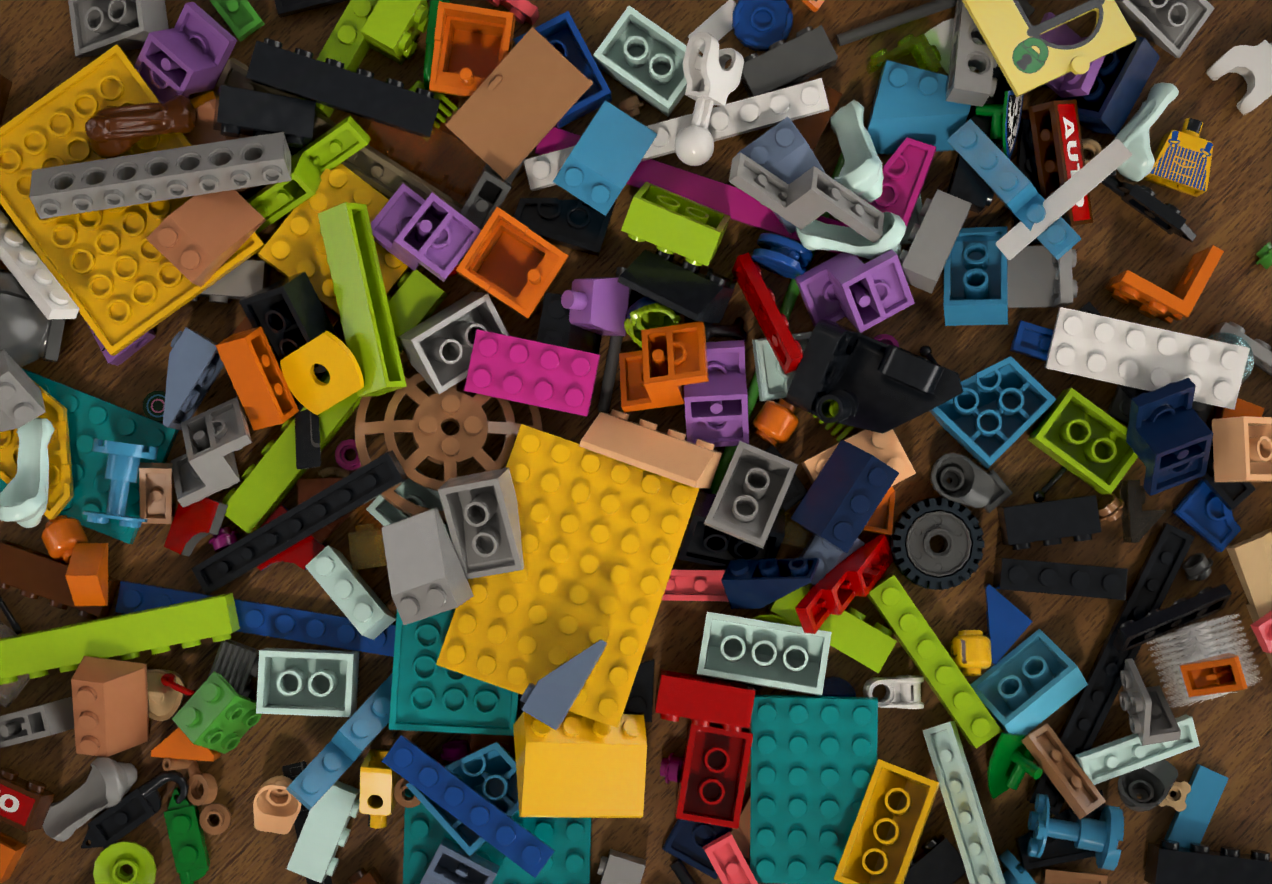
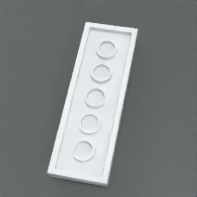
(1145, 356)

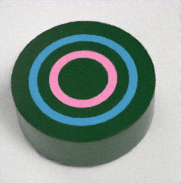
(154, 405)

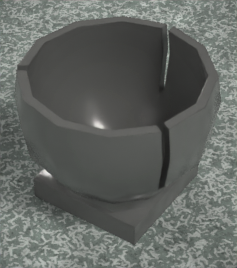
(23, 327)

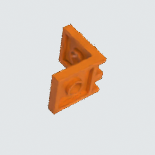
(1160, 303)

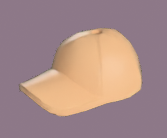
(275, 807)

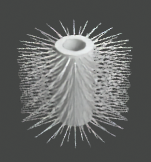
(1197, 644)

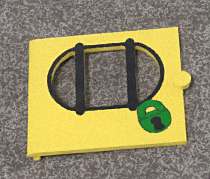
(1032, 61)

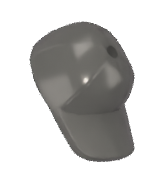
(968, 482)
(1149, 783)

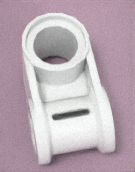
(901, 691)

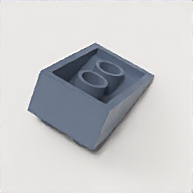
(784, 154)
(190, 374)
(557, 691)

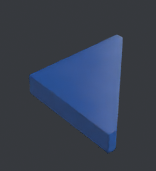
(1004, 622)

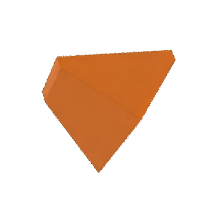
(882, 518)

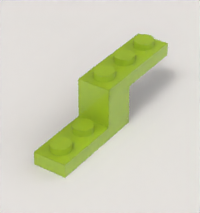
(306, 168)

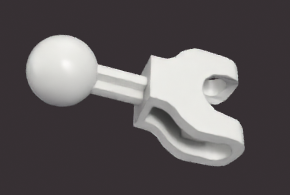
(1254, 65)
(707, 85)

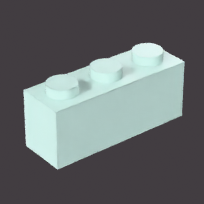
(350, 592)
(325, 832)

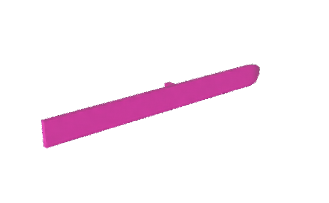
(693, 187)

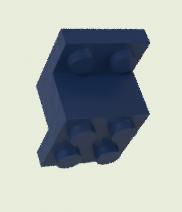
(1169, 436)

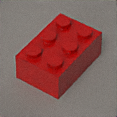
(704, 700)
(713, 776)

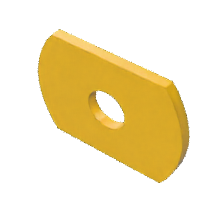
(336, 358)

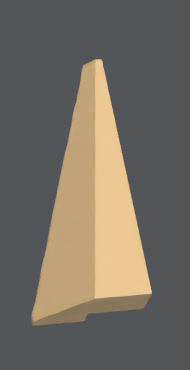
(1254, 569)

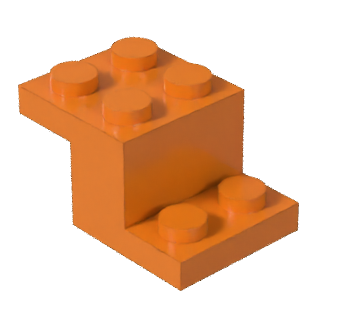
(666, 363)

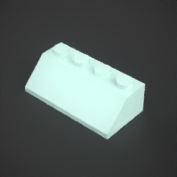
(764, 653)

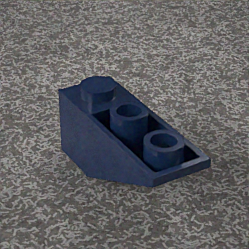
(763, 581)

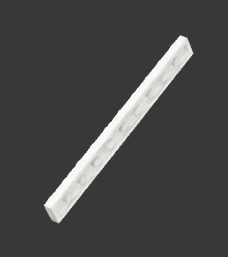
(724, 122)

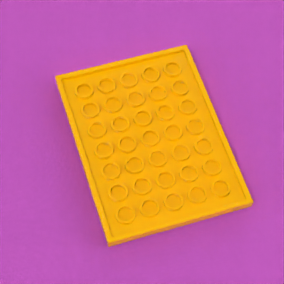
(99, 254)
(594, 570)

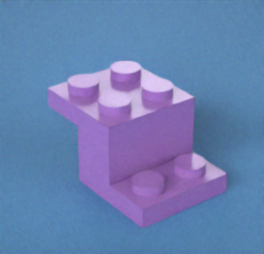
(186, 56)
(423, 232)
(855, 289)
(719, 408)

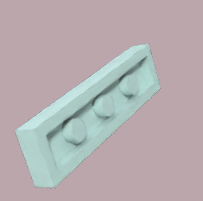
(1129, 754)

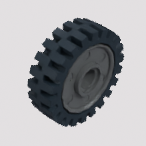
(960, 550)

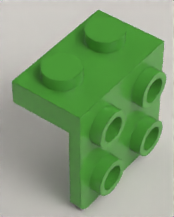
(217, 715)

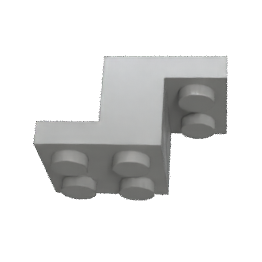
(210, 452)

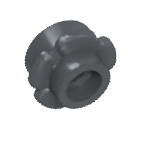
(1197, 567)

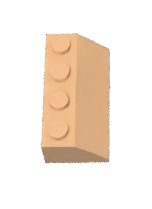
(652, 449)

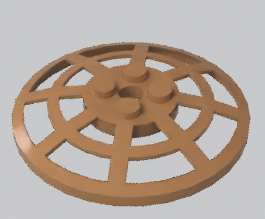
(432, 441)

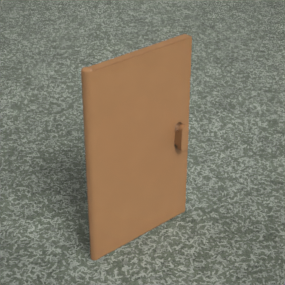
(513, 115)

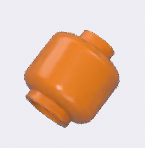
(776, 422)
(61, 537)

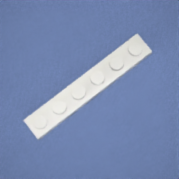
(33, 274)

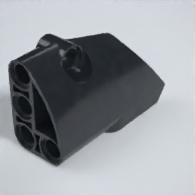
(869, 380)

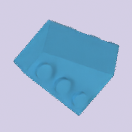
(913, 106)
(994, 410)
(491, 774)

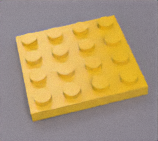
(299, 242)

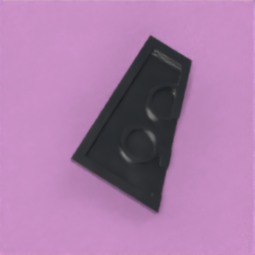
(565, 222)
(1056, 850)

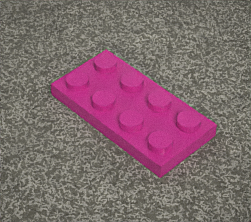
(532, 372)

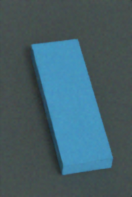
(1201, 803)

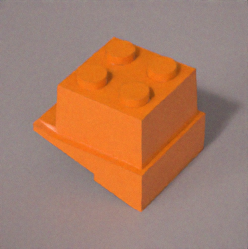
(468, 46)
(512, 263)

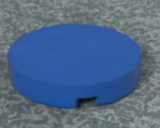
(761, 22)

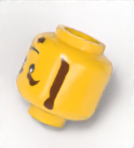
(971, 652)

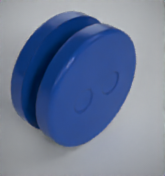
(781, 255)

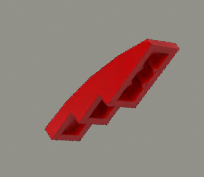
(848, 579)

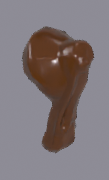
(117, 129)

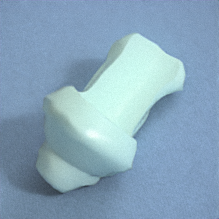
(1136, 132)
(862, 167)
(840, 238)
(27, 493)

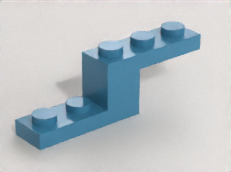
(1011, 186)
(344, 747)

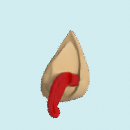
(165, 693)

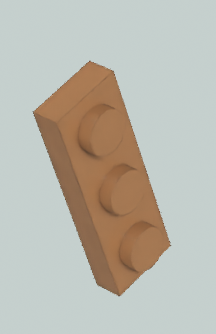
(1063, 771)

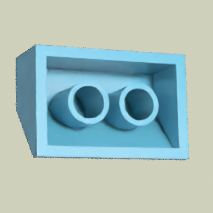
(1029, 684)

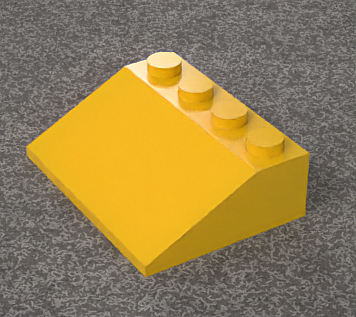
(580, 767)

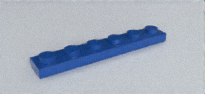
(468, 806)

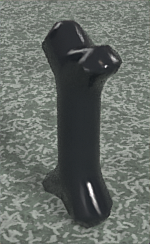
(734, 330)

